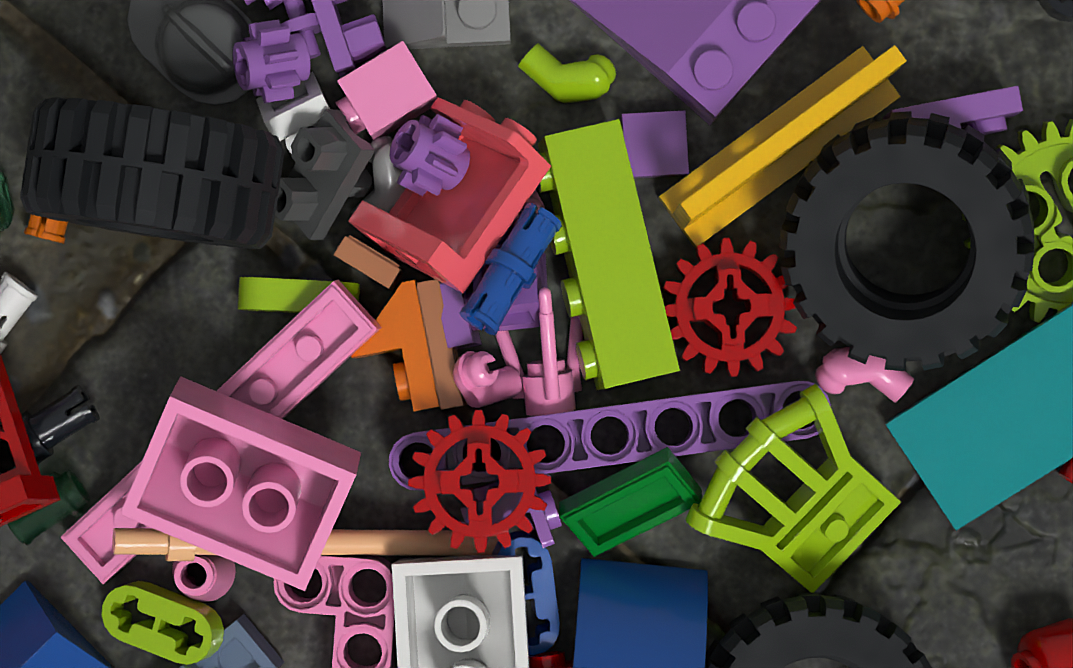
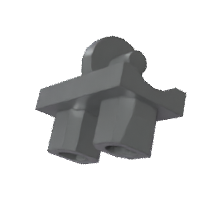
(325, 173)

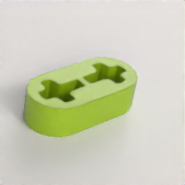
(282, 294)
(157, 635)

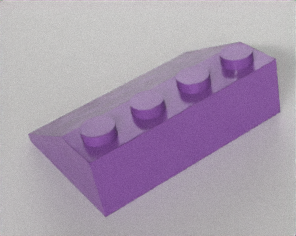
(700, 46)

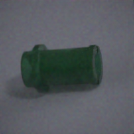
(72, 496)

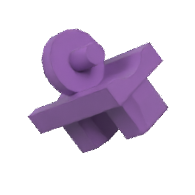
(345, 43)

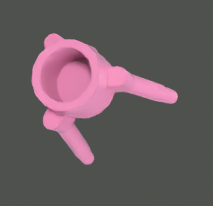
(549, 384)

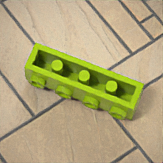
(606, 257)

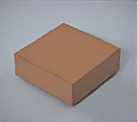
(369, 262)

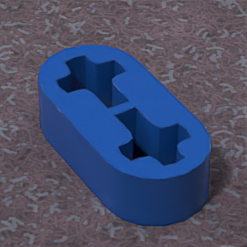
(540, 589)

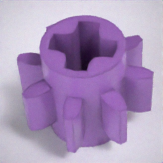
(271, 61)
(430, 155)

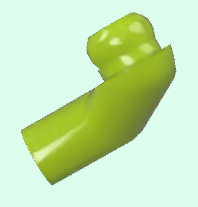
(569, 81)

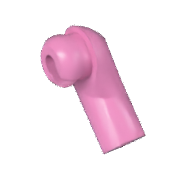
(841, 370)
(483, 386)

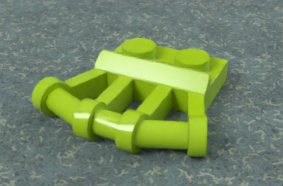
(821, 520)

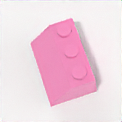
(241, 483)

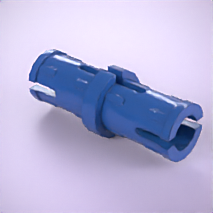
(510, 269)

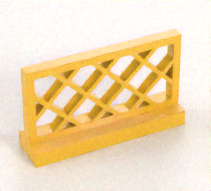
(781, 144)

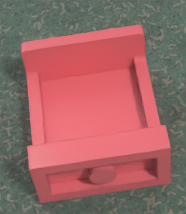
(460, 227)

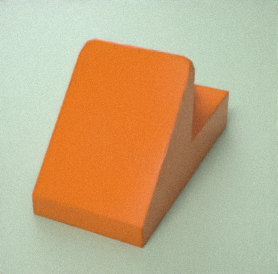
(405, 331)

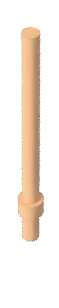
(340, 542)

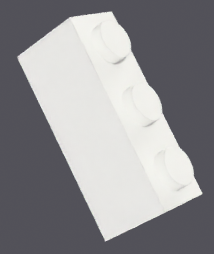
(460, 612)

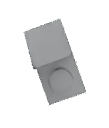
(446, 23)

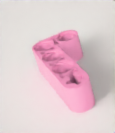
(351, 613)

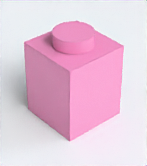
(385, 93)

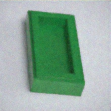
(630, 502)

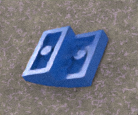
(640, 616)

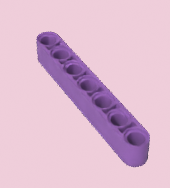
(639, 421)

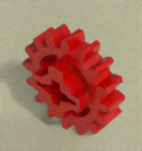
(699, 309)
(449, 481)

